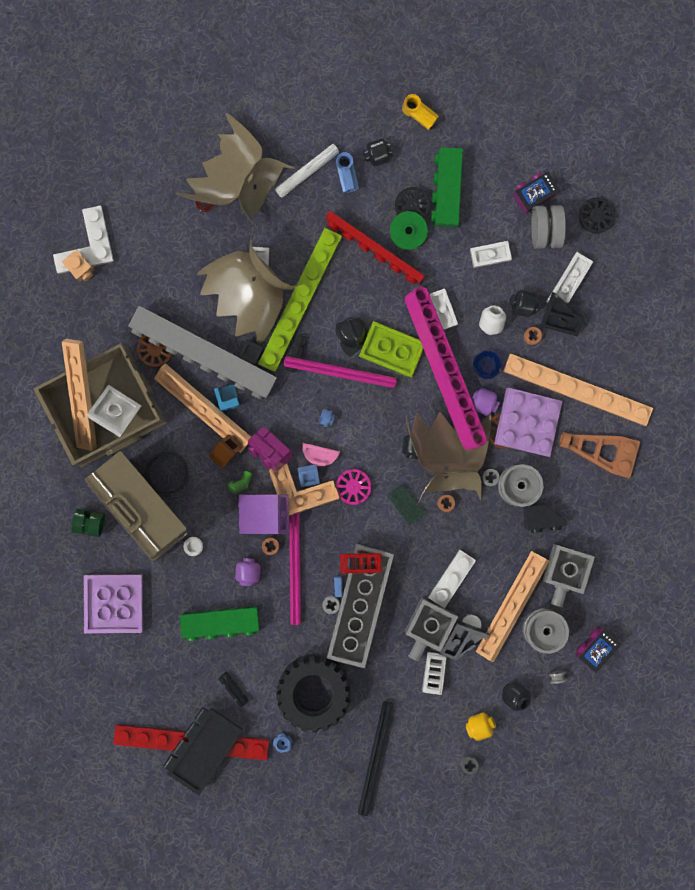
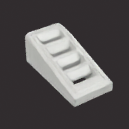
(434, 690)

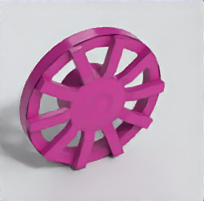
(353, 486)

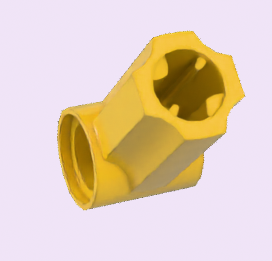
(421, 113)

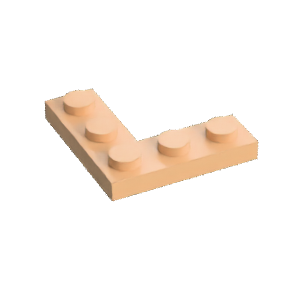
(303, 499)

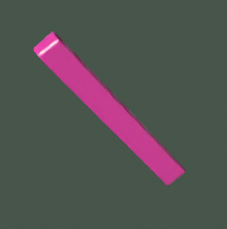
(445, 368)

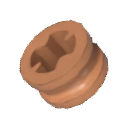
(527, 335)
(451, 499)
(265, 548)

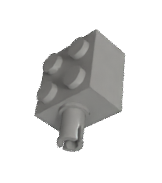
(567, 571)
(429, 627)

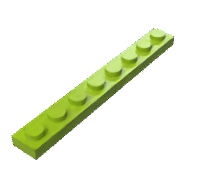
(299, 300)

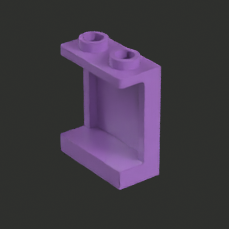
(264, 514)

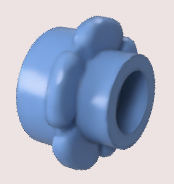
(326, 417)
(282, 748)

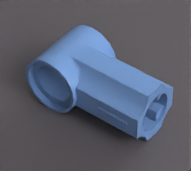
(347, 174)

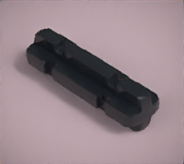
(297, 350)
(233, 689)

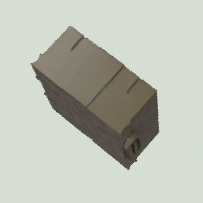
(112, 368)
(136, 506)

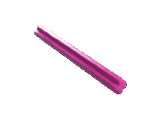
(340, 372)
(295, 578)

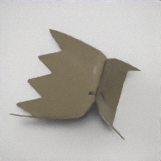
(231, 170)
(253, 302)
(441, 448)

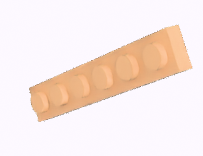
(79, 393)
(200, 405)
(512, 606)

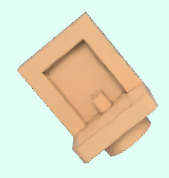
(78, 266)

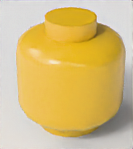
(480, 726)

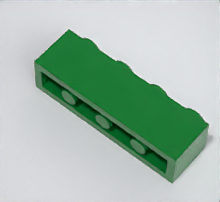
(448, 188)
(219, 623)

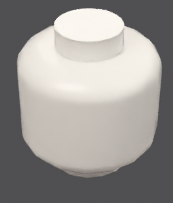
(492, 320)

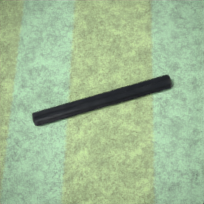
(375, 758)

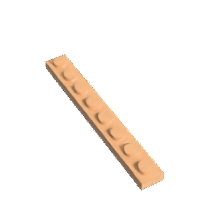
(578, 389)

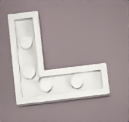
(99, 249)

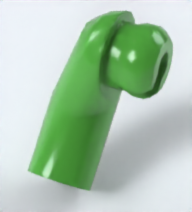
(241, 485)

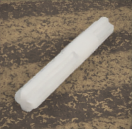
(307, 170)

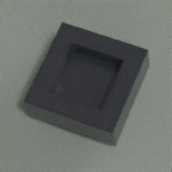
(250, 352)

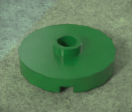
(405, 220)

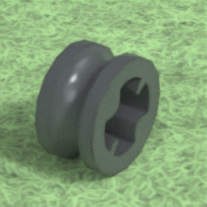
(474, 768)

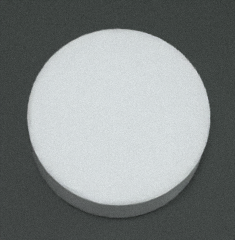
(193, 546)
(472, 620)

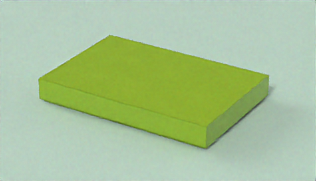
(392, 349)

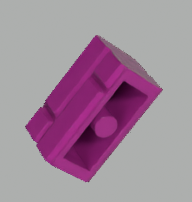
(269, 449)

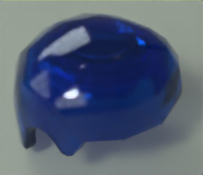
(492, 368)

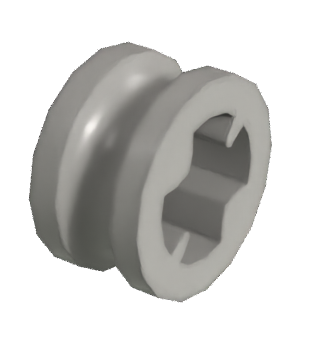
(486, 473)
(557, 677)

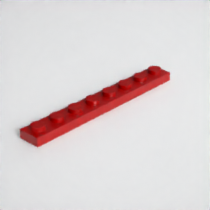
(168, 739)

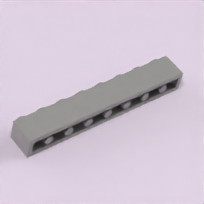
(201, 351)

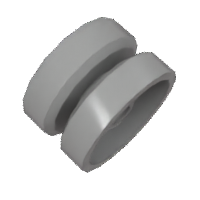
(548, 226)
(509, 488)
(555, 624)

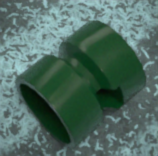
(88, 522)

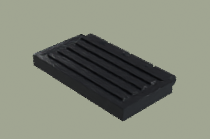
(204, 750)

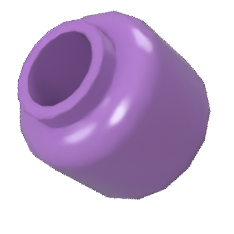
(485, 401)
(248, 572)

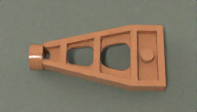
(623, 459)

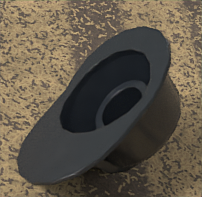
(351, 335)

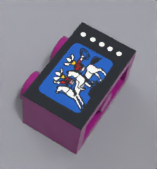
(536, 191)
(597, 649)

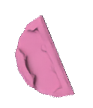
(319, 455)

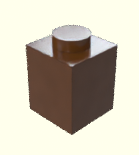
(225, 451)

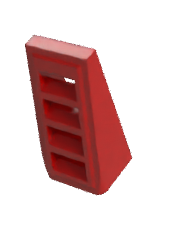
(344, 568)

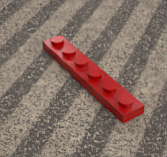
(367, 244)

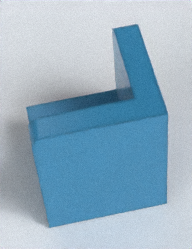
(227, 397)

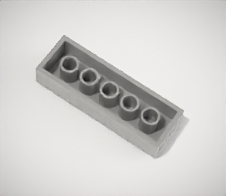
(359, 610)

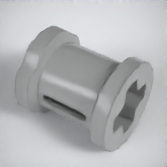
(329, 610)

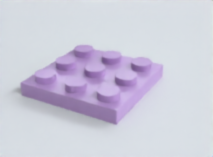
(528, 422)
(113, 603)

